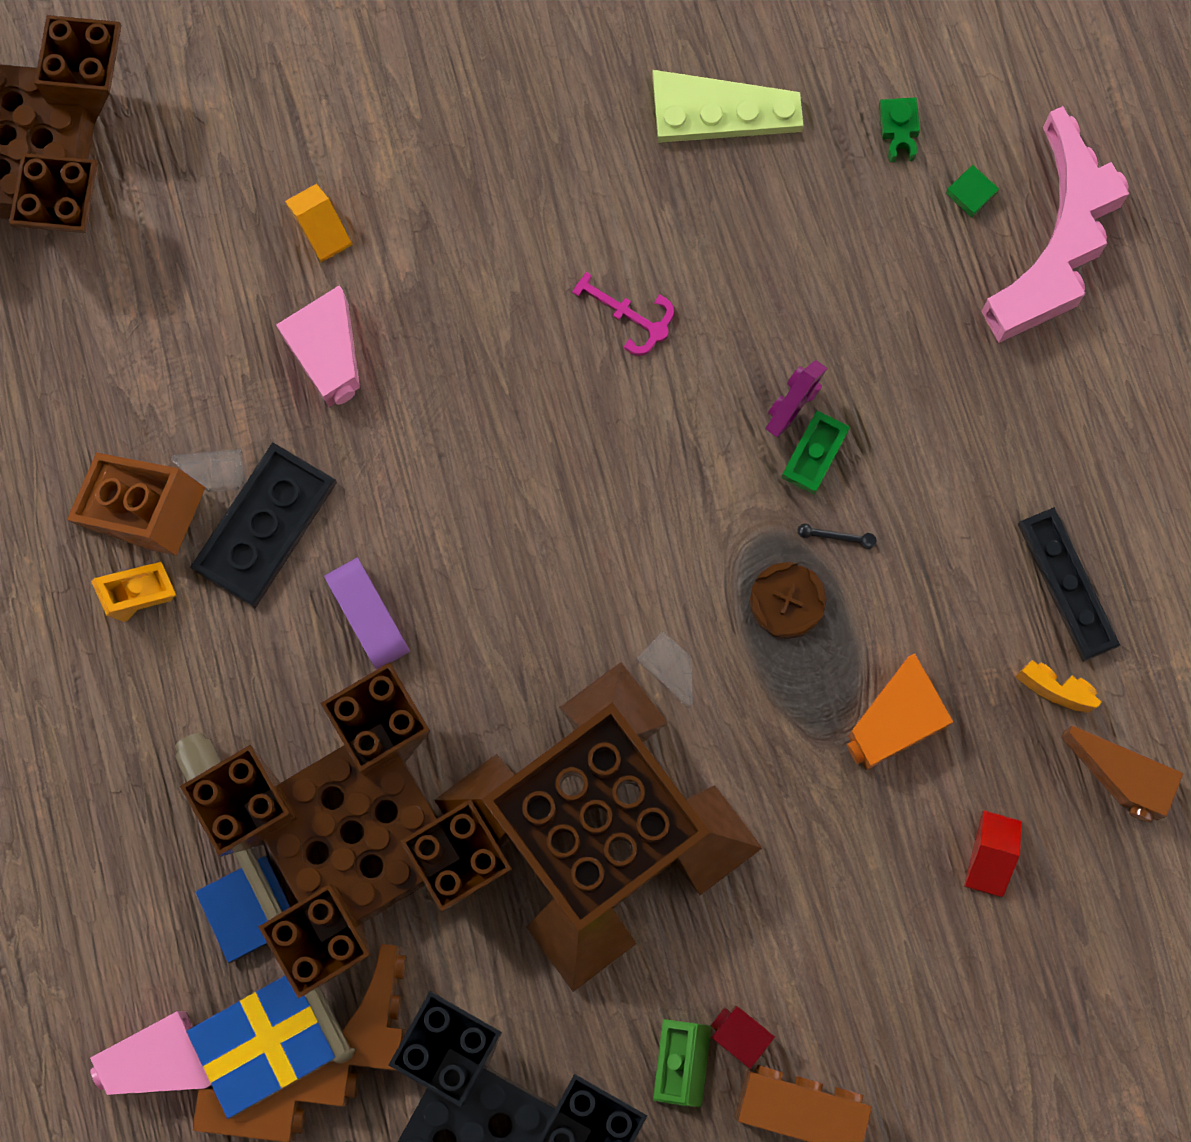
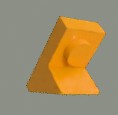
(133, 590)

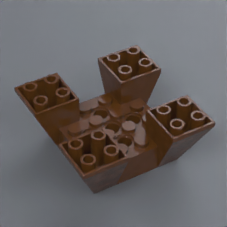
(56, 110)
(249, 807)
(663, 828)

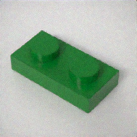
(815, 452)

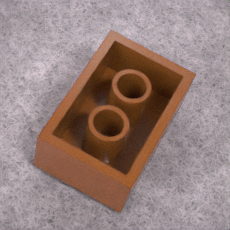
(801, 1108)

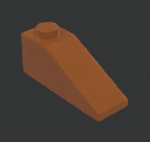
(1128, 776)

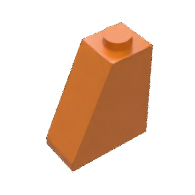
(899, 717)

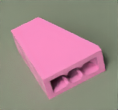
(324, 345)
(151, 1060)

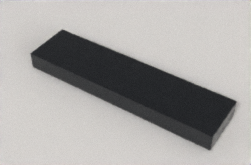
(1068, 584)

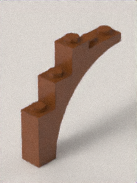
(333, 1084)

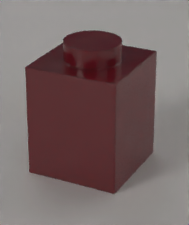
(741, 1035)

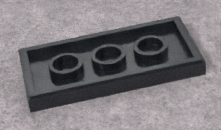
(263, 525)

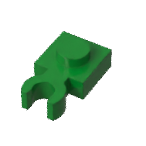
(900, 122)

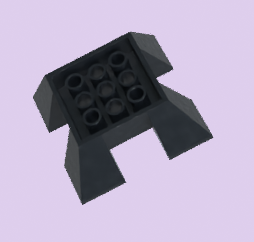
(451, 1058)

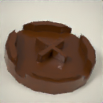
(787, 600)

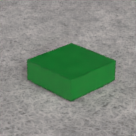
(972, 191)

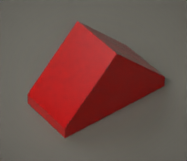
(994, 854)

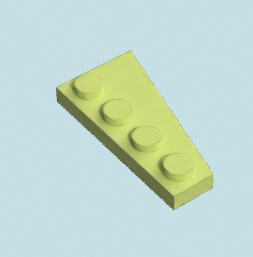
(714, 108)

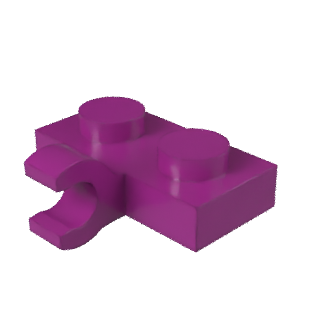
(803, 388)

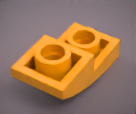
(1072, 693)

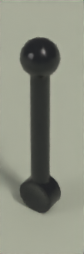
(867, 540)

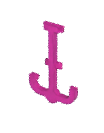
(657, 331)

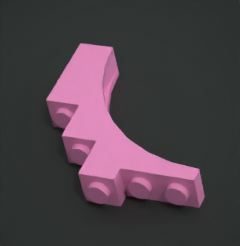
(1084, 195)

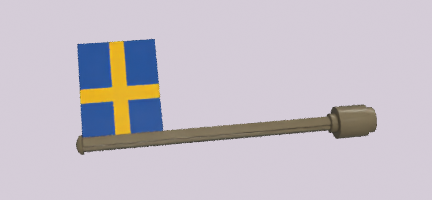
(271, 1033)

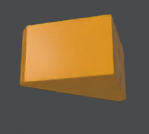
(319, 222)

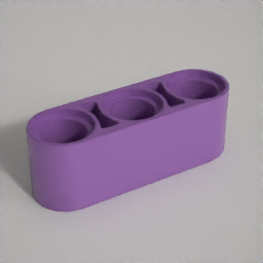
(367, 613)

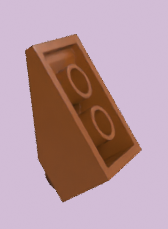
(137, 502)

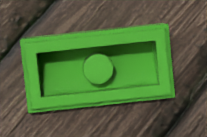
(682, 1063)

